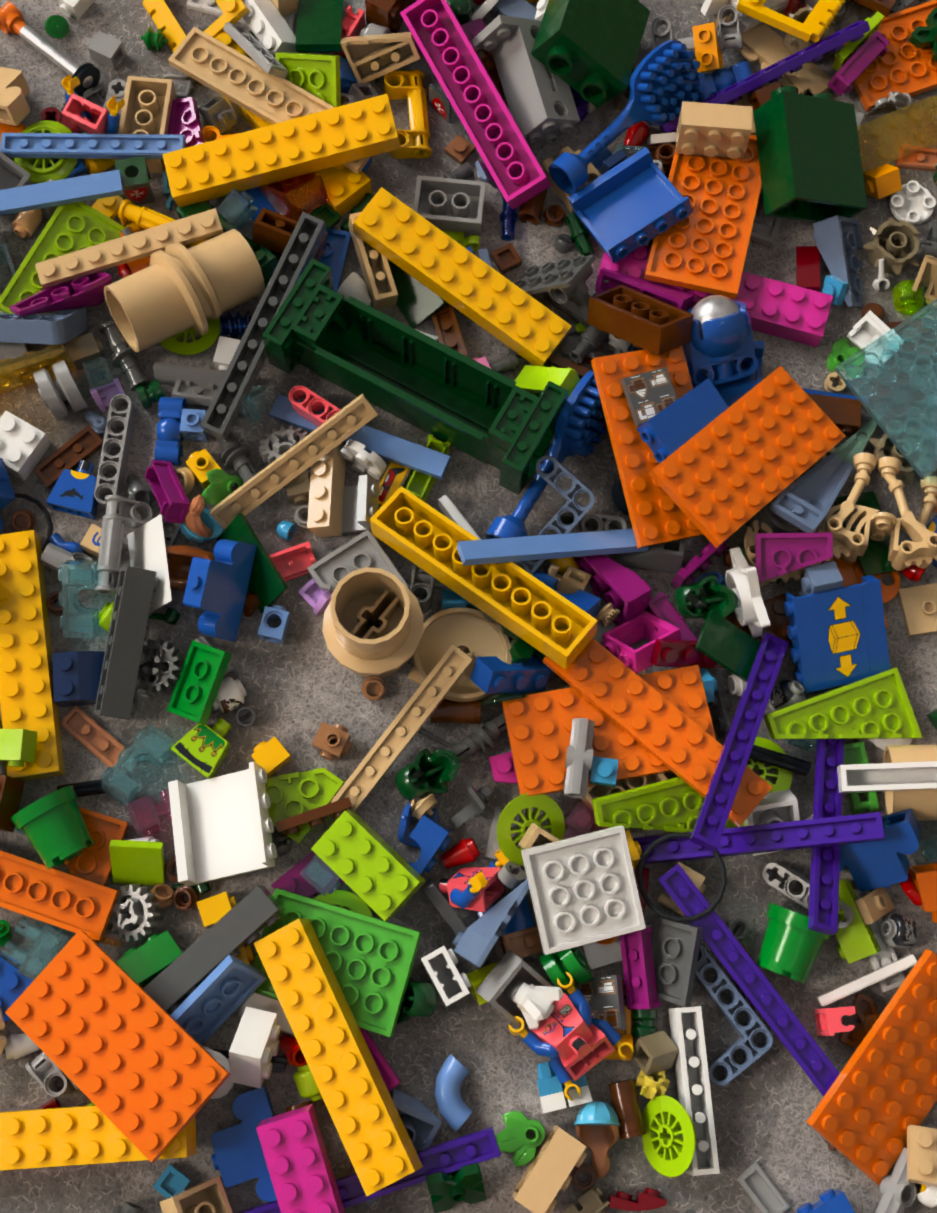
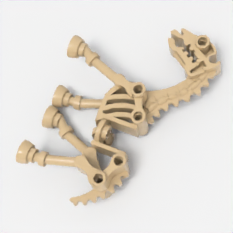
(871, 521)

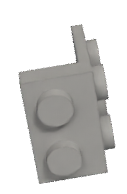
(360, 504)

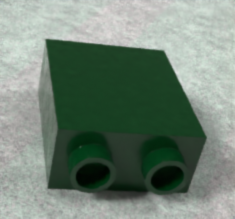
(591, 44)
(809, 156)

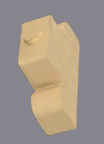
(12, 96)

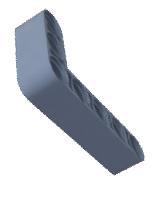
(43, 329)
(571, 505)
(730, 1011)

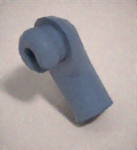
(97, 421)

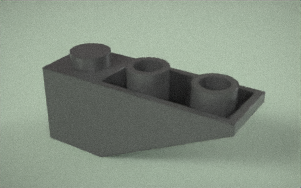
(660, 557)

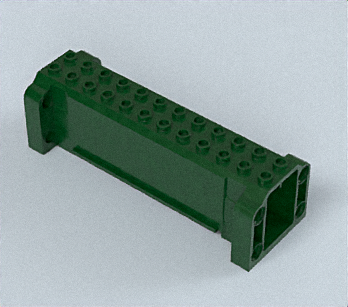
(413, 377)

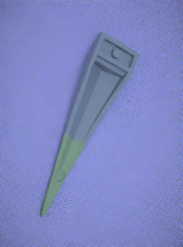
(813, 494)

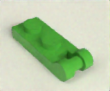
(856, 754)

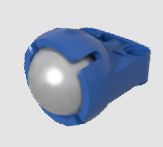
(720, 341)

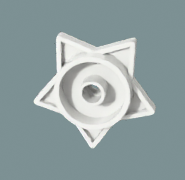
(745, 583)

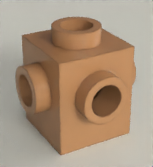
(329, 733)

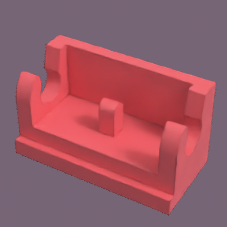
(352, 25)
(293, 561)
(830, 1022)

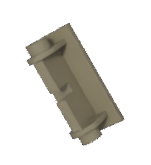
(590, 1202)

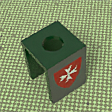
(135, 180)

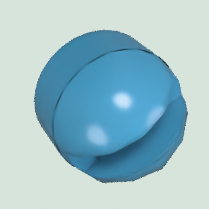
(283, 530)

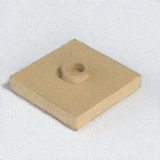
(919, 609)

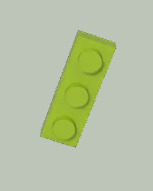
(844, 54)

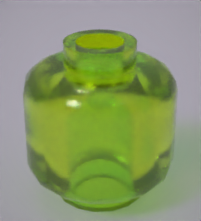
(905, 299)

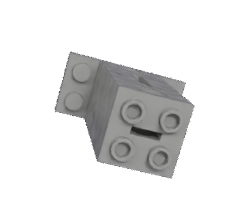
(534, 95)

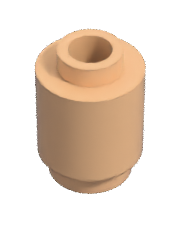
(27, 222)

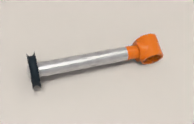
(13, 22)

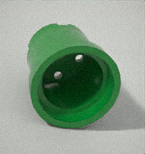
(55, 827)
(789, 944)

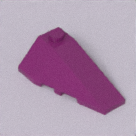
(664, 293)
(67, 295)
(616, 585)

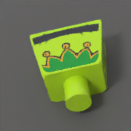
(204, 747)

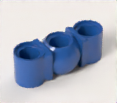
(724, 78)
(169, 438)

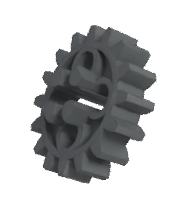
(166, 657)

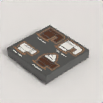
(648, 394)
(606, 999)

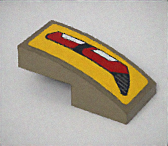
(391, 480)

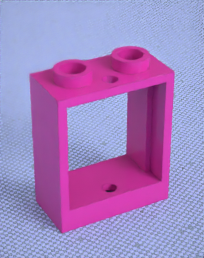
(640, 627)

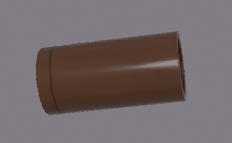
(532, 209)
(457, 712)
(627, 1108)

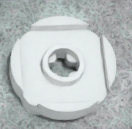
(363, 460)

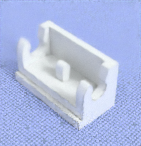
(867, 330)

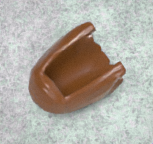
(180, 563)

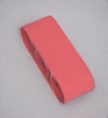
(311, 405)

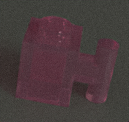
(147, 814)
(579, 821)

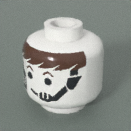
(230, 695)

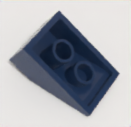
(76, 677)

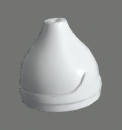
(356, 288)

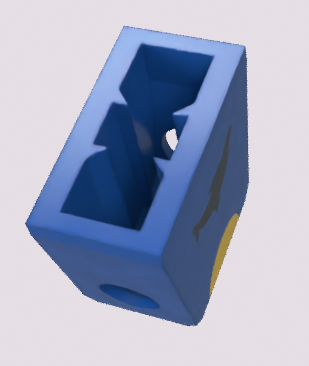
(75, 492)

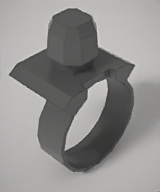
(476, 807)

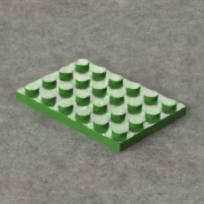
(365, 953)

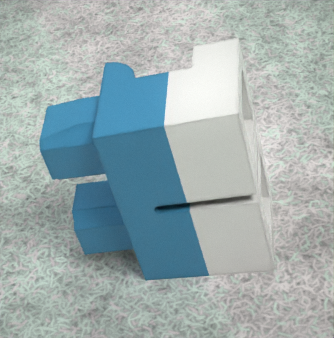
(551, 1090)

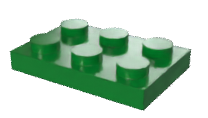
(199, 682)

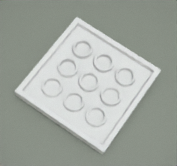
(583, 889)

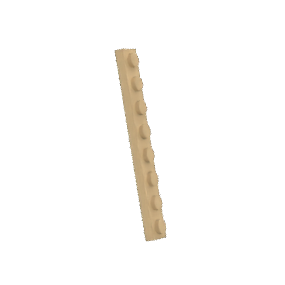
(128, 248)
(294, 461)
(404, 727)

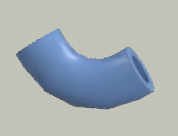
(449, 1095)

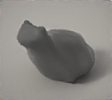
(138, 490)

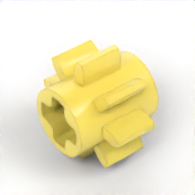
(653, 1084)

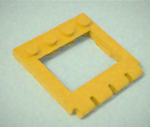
(164, 19)
(811, 29)

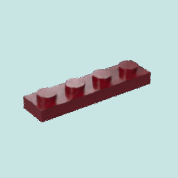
(680, 654)

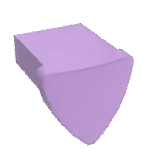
(103, 394)
(315, 597)

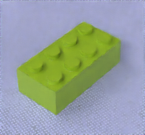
(368, 865)

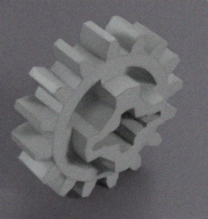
(280, 442)
(134, 912)

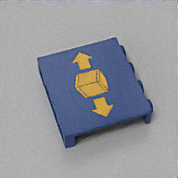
(837, 635)

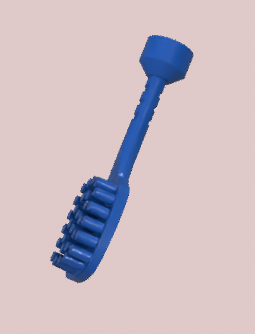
(655, 97)
(574, 430)

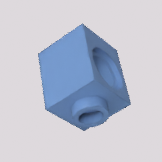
(190, 425)
(278, 634)

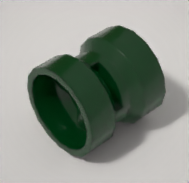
(150, 394)
(643, 1022)

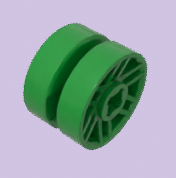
(565, 961)

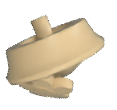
(186, 479)
(423, 806)

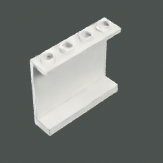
(222, 826)

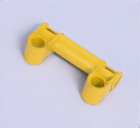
(412, 89)
(144, 218)

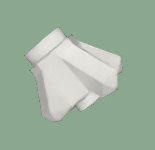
(536, 1002)

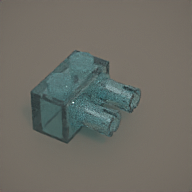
(46, 945)

